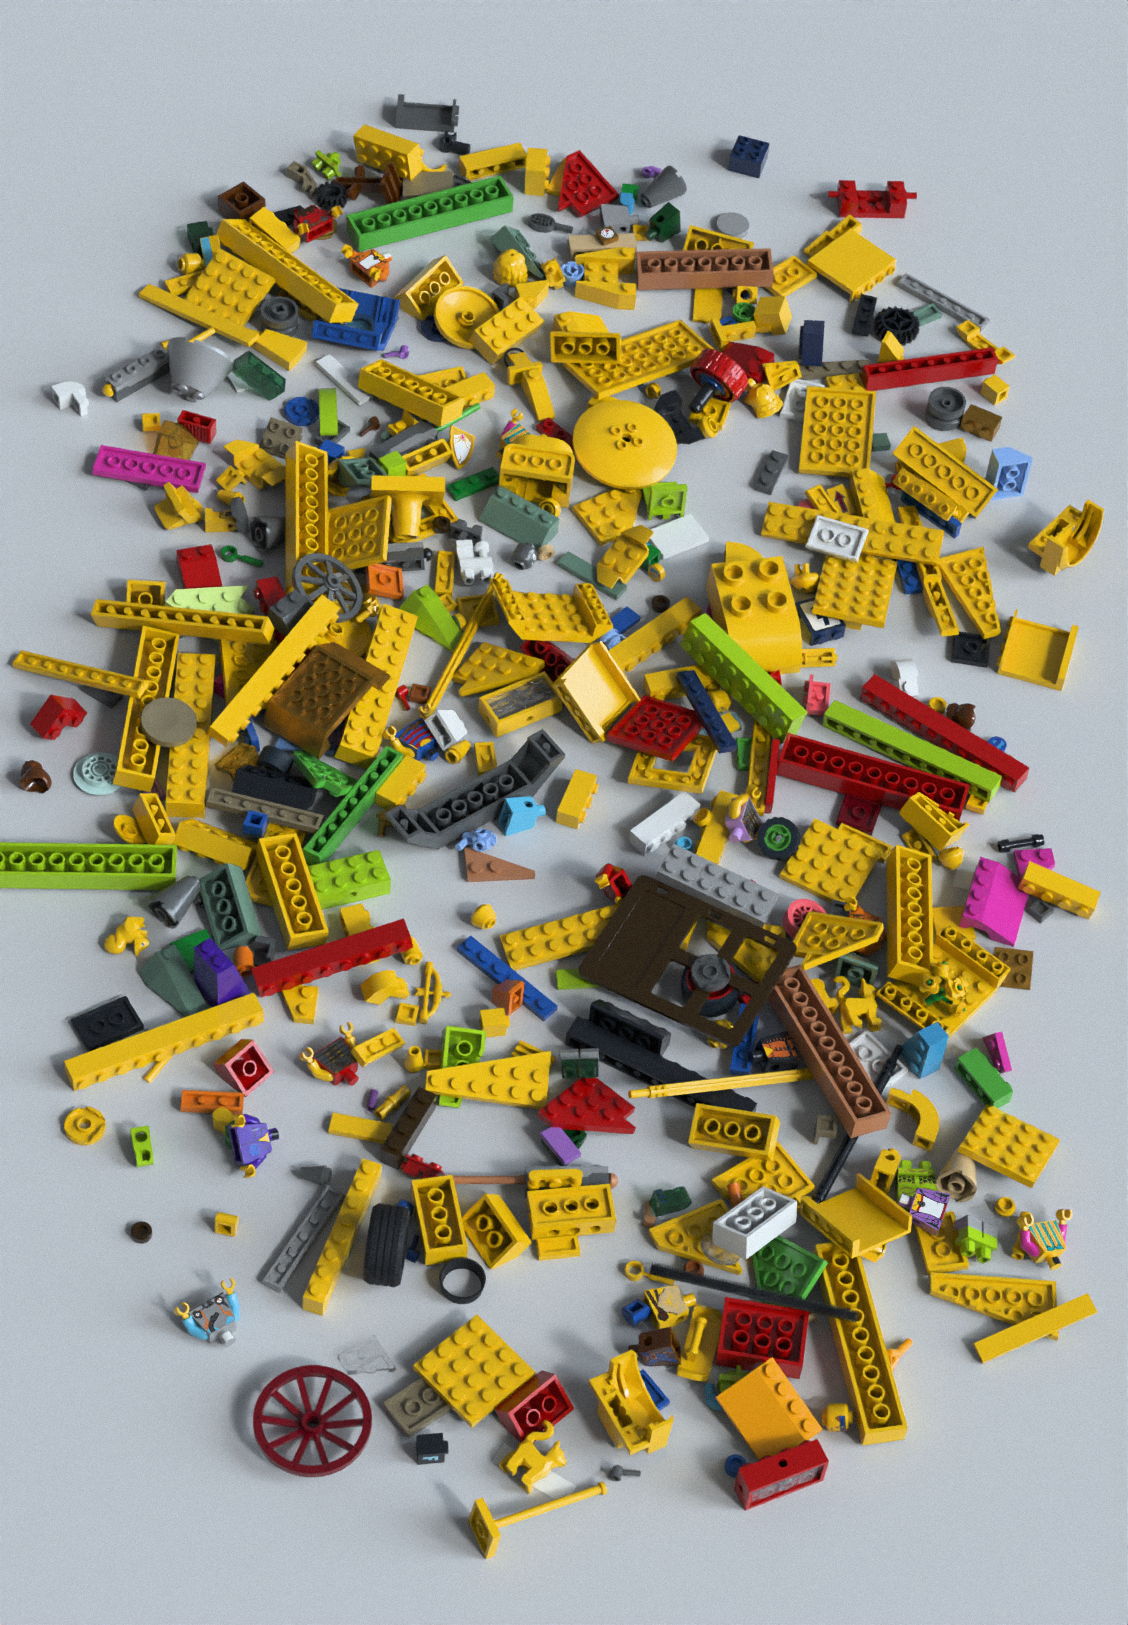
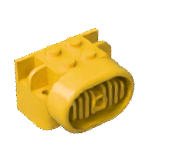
(538, 468)

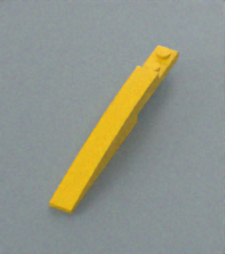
(931, 582)

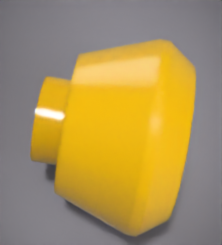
(708, 426)
(551, 506)
(951, 857)
(483, 917)

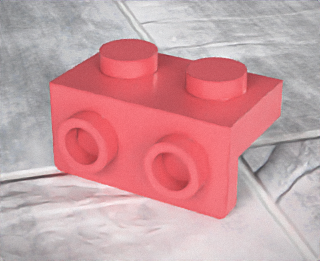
(817, 696)

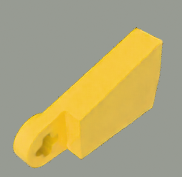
(280, 348)

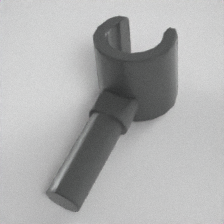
(617, 1472)

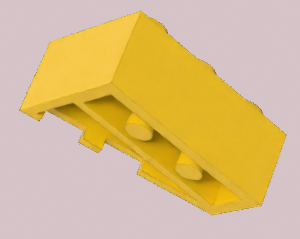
(932, 822)

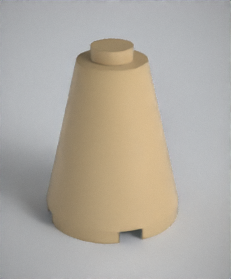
(958, 1177)

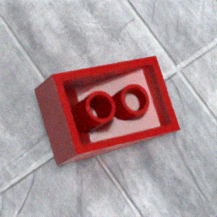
(749, 359)
(198, 567)

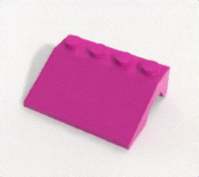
(994, 902)

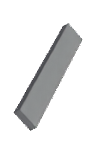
(941, 301)
(303, 1239)

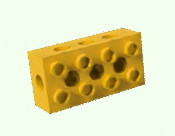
(571, 1211)

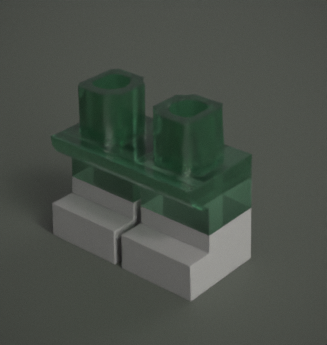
(573, 1067)

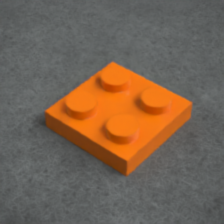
(384, 581)

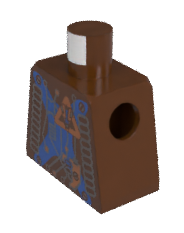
(658, 1348)

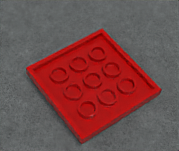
(656, 728)

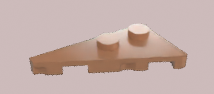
(484, 867)

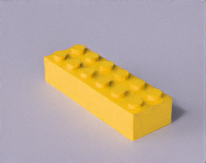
(410, 392)
(291, 891)

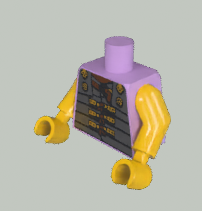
(742, 817)

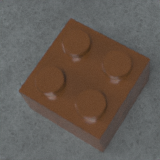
(240, 202)

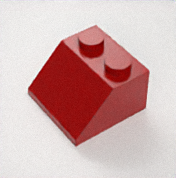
(243, 1066)

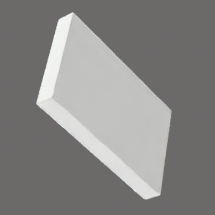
(795, 399)
(678, 536)
(837, 539)
(873, 1056)

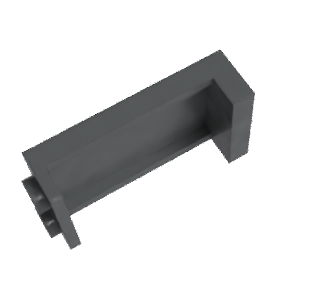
(426, 116)

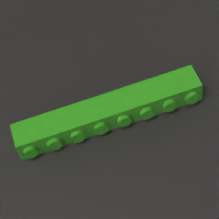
(351, 808)

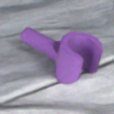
(402, 353)

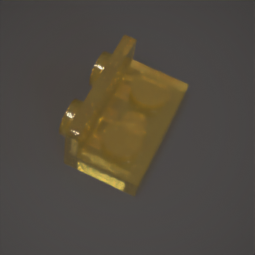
(237, 757)

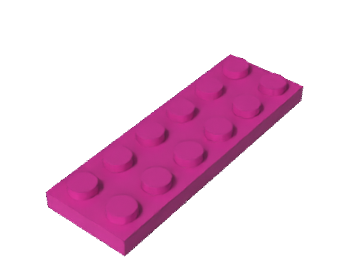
(148, 468)

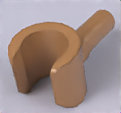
(649, 1220)

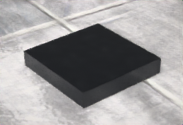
(970, 649)

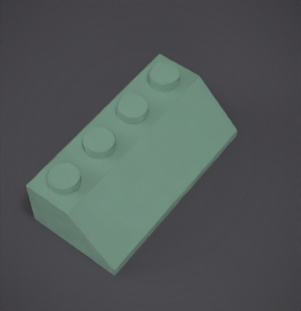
(519, 519)
(229, 907)

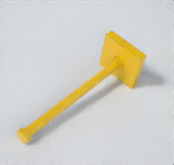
(486, 1528)

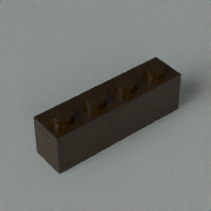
(408, 1128)

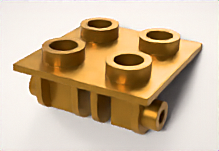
(1021, 967)

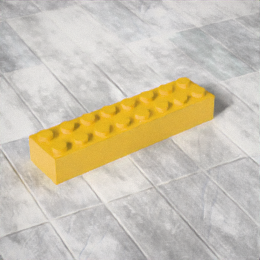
(909, 915)

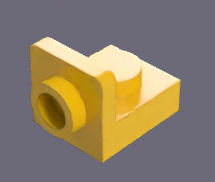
(231, 478)

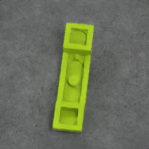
(328, 411)

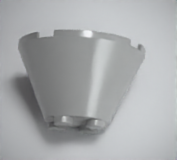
(196, 368)

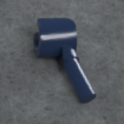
(412, 1254)

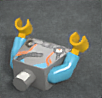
(213, 1318)

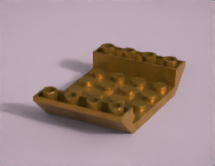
(320, 696)

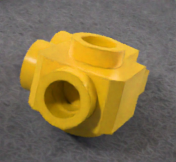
(369, 607)

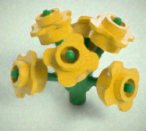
(953, 988)

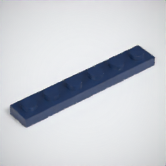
(706, 711)

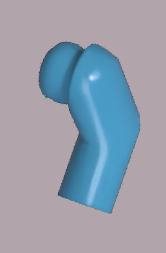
(709, 1390)

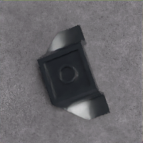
(669, 408)

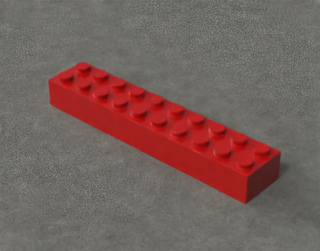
(866, 775)

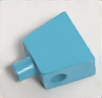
(519, 814)

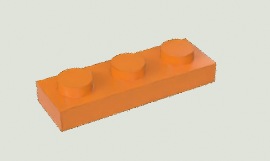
(210, 1100)

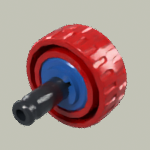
(717, 377)

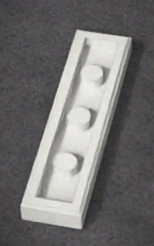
(343, 379)

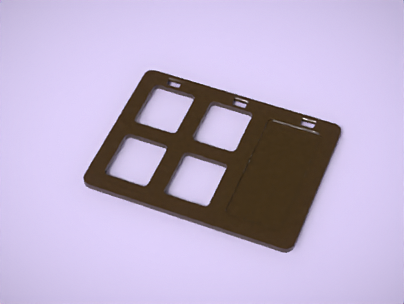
(648, 936)

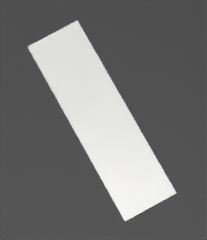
(552, 1484)

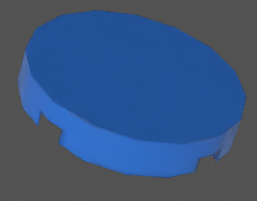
(301, 411)

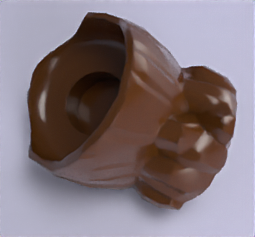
(962, 714)
(34, 777)

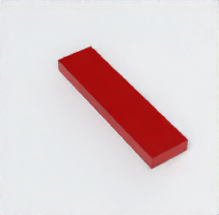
(771, 778)

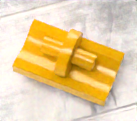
(553, 273)

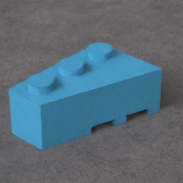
(925, 1050)

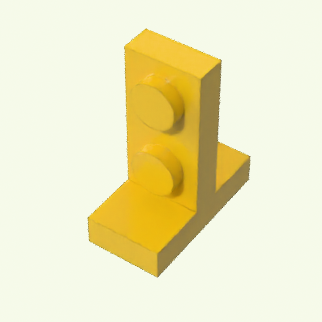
(733, 332)

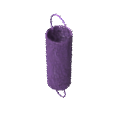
(372, 1100)

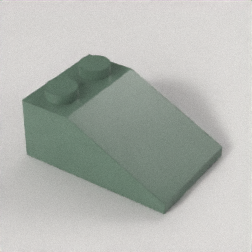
(358, 471)

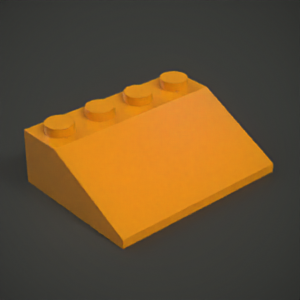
(768, 1411)

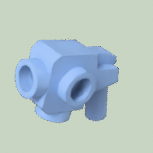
(479, 840)

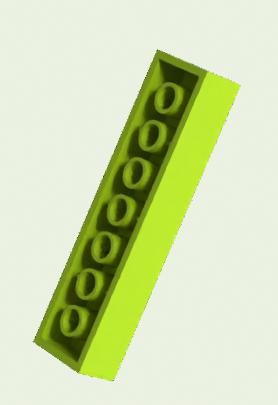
(742, 678)

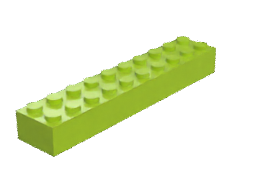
(87, 866)

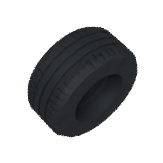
(386, 1245)

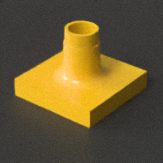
(407, 497)

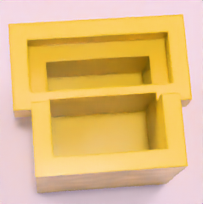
(772, 315)

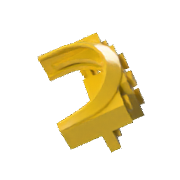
(1062, 546)
(628, 1408)

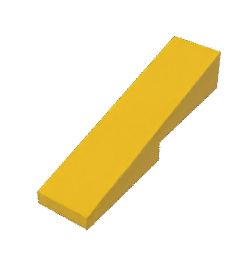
(828, 237)

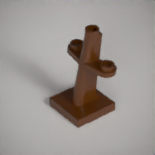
(388, 185)

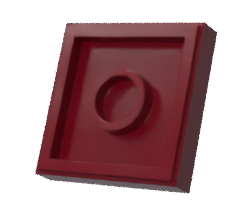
(859, 813)

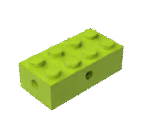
(350, 879)

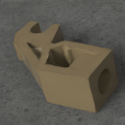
(301, 175)

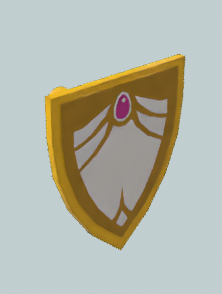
(461, 445)

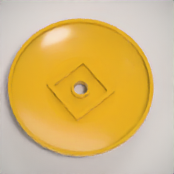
(620, 463)

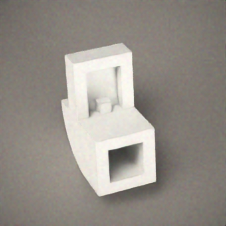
(69, 394)
(905, 673)

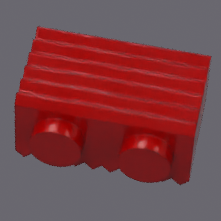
(200, 426)

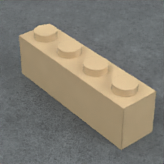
(590, 243)

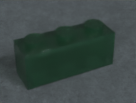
(259, 375)

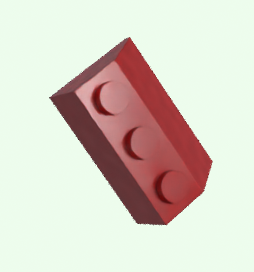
(532, 1403)

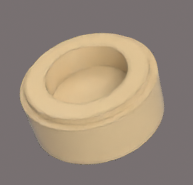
(545, 552)

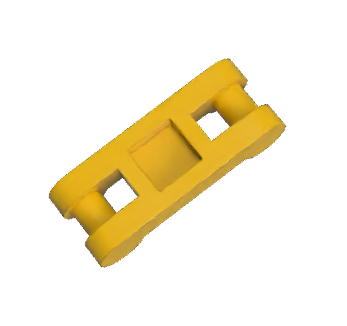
(554, 1178)

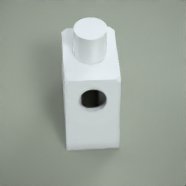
(446, 727)

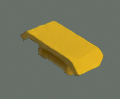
(700, 1344)

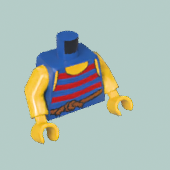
(415, 739)

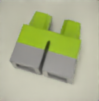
(976, 1238)

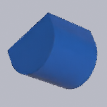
(636, 1312)

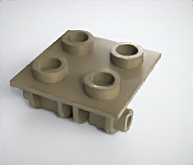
(280, 437)

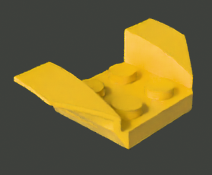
(256, 464)
(624, 556)

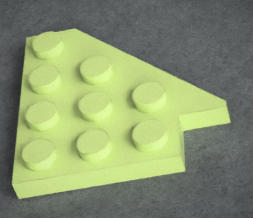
(213, 599)

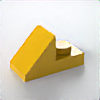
(406, 422)

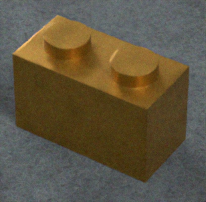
(981, 422)

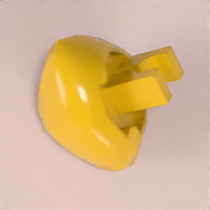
(804, 580)

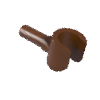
(374, 424)

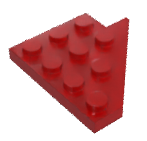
(589, 1107)

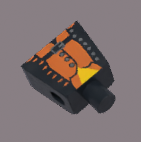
(775, 1053)

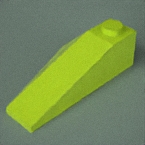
(432, 617)
(459, 1048)

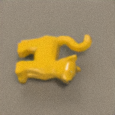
(857, 1008)
(532, 1460)

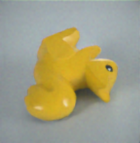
(128, 933)

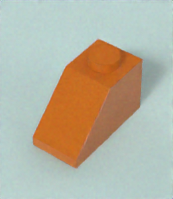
(508, 995)

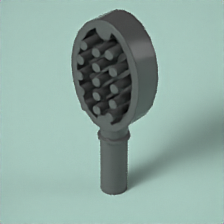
(546, 223)

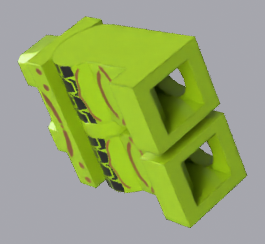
(910, 1179)

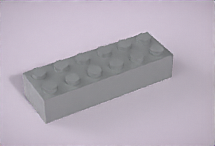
(716, 886)

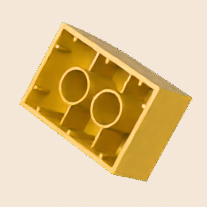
(757, 611)

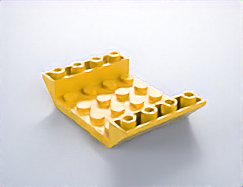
(554, 616)
(967, 959)

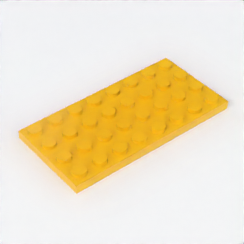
(642, 359)

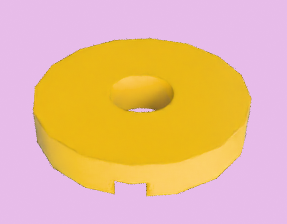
(84, 1136)

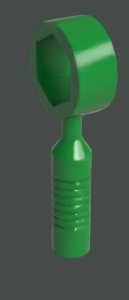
(247, 559)

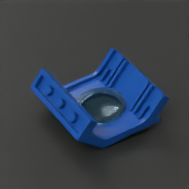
(370, 325)

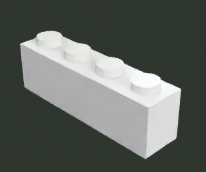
(664, 823)

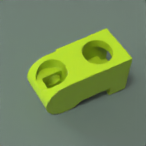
(142, 1146)

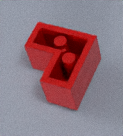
(57, 714)

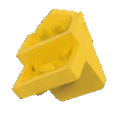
(178, 508)

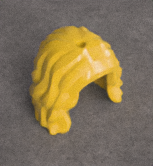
(510, 268)

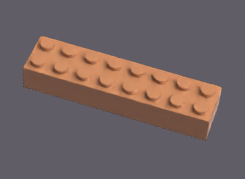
(704, 269)

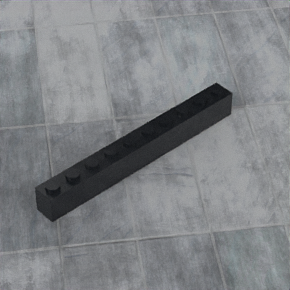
(648, 1066)

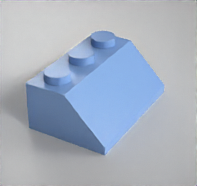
(1008, 472)

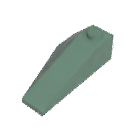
(512, 238)
(172, 980)

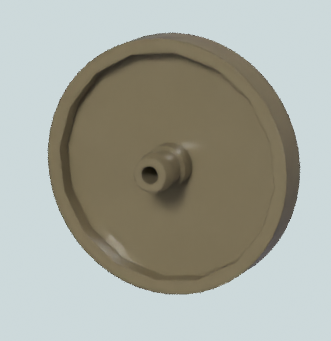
(168, 722)

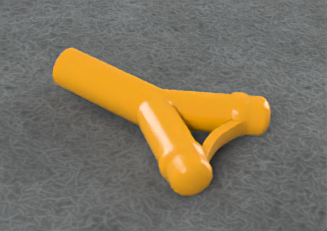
(895, 1354)

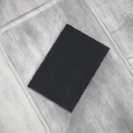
(107, 1024)

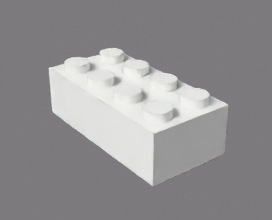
(754, 1222)

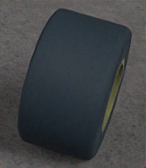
(275, 759)

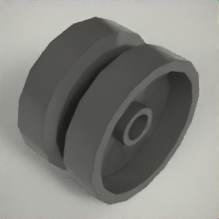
(279, 315)
(945, 408)

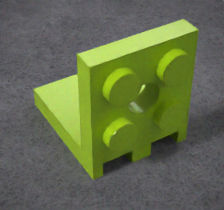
(665, 499)

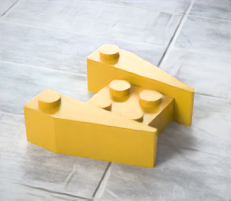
(601, 278)

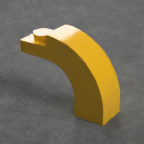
(923, 1113)

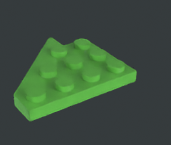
(323, 775)
(786, 1268)

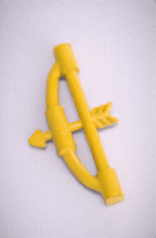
(437, 993)

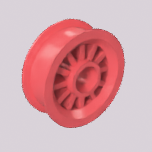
(796, 914)

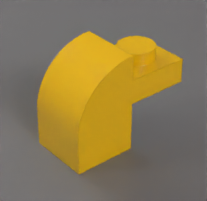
(382, 986)

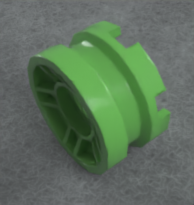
(743, 312)

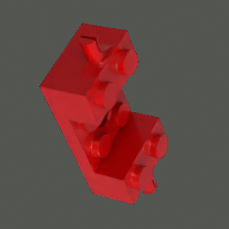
(886, 203)

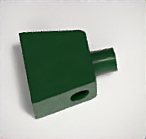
(664, 224)

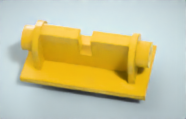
(818, 657)

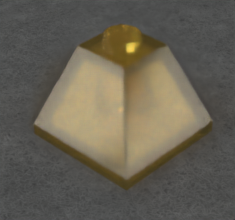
(175, 441)

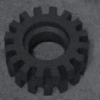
(331, 190)

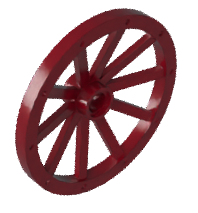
(315, 1417)

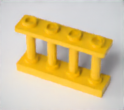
(930, 496)

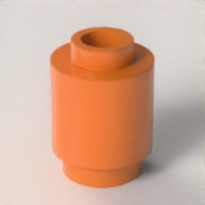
(243, 961)

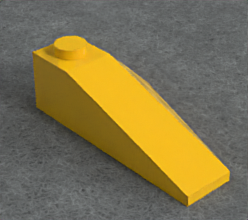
(705, 239)

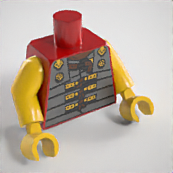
(335, 1060)

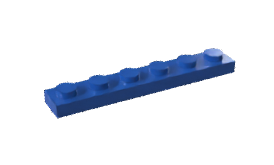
(500, 971)

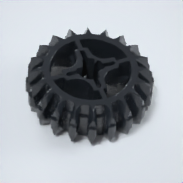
(899, 322)

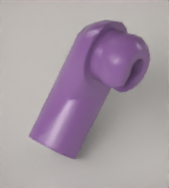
(650, 171)

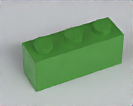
(983, 1078)

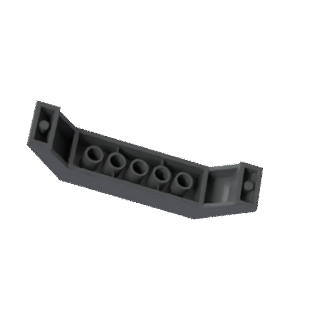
(481, 798)

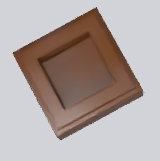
(419, 694)

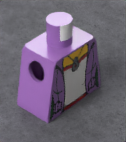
(926, 1208)

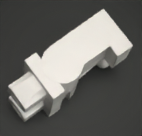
(473, 567)

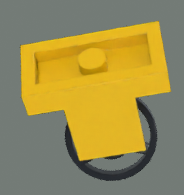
(521, 363)

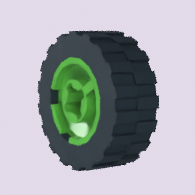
(789, 842)

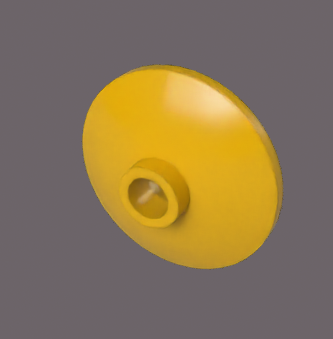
(128, 829)

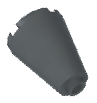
(663, 188)
(267, 532)
(174, 900)

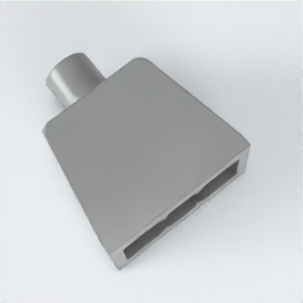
(617, 218)

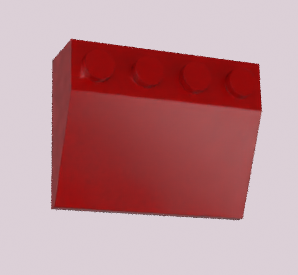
(760, 1331)

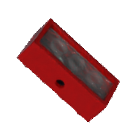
(781, 1474)

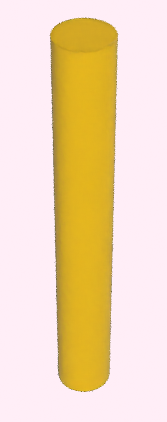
(157, 1068)

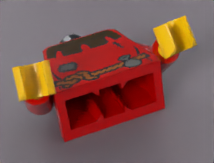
(314, 222)

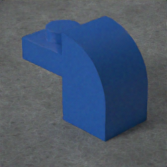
(255, 824)

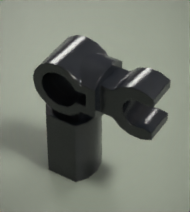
(449, 143)

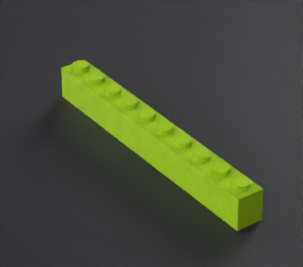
(910, 749)

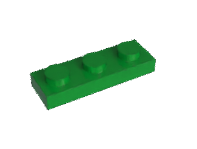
(473, 484)

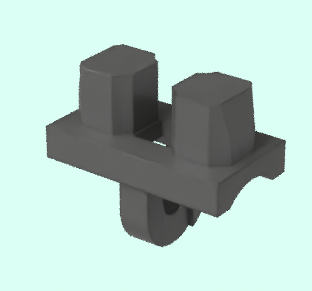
(460, 530)

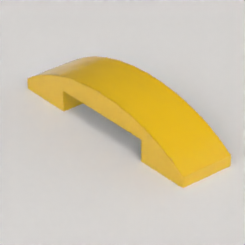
(970, 334)

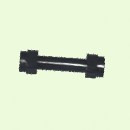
(1005, 845)

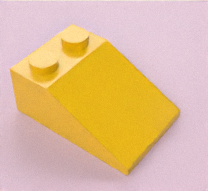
(578, 322)

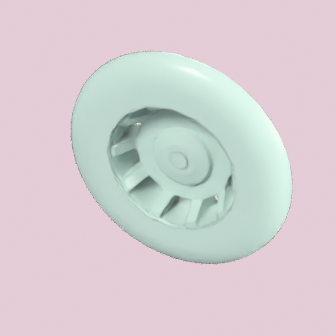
(99, 768)

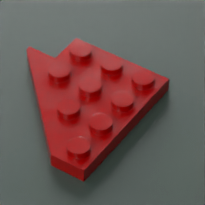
(583, 186)

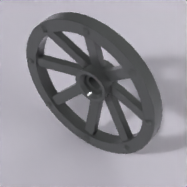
(329, 583)

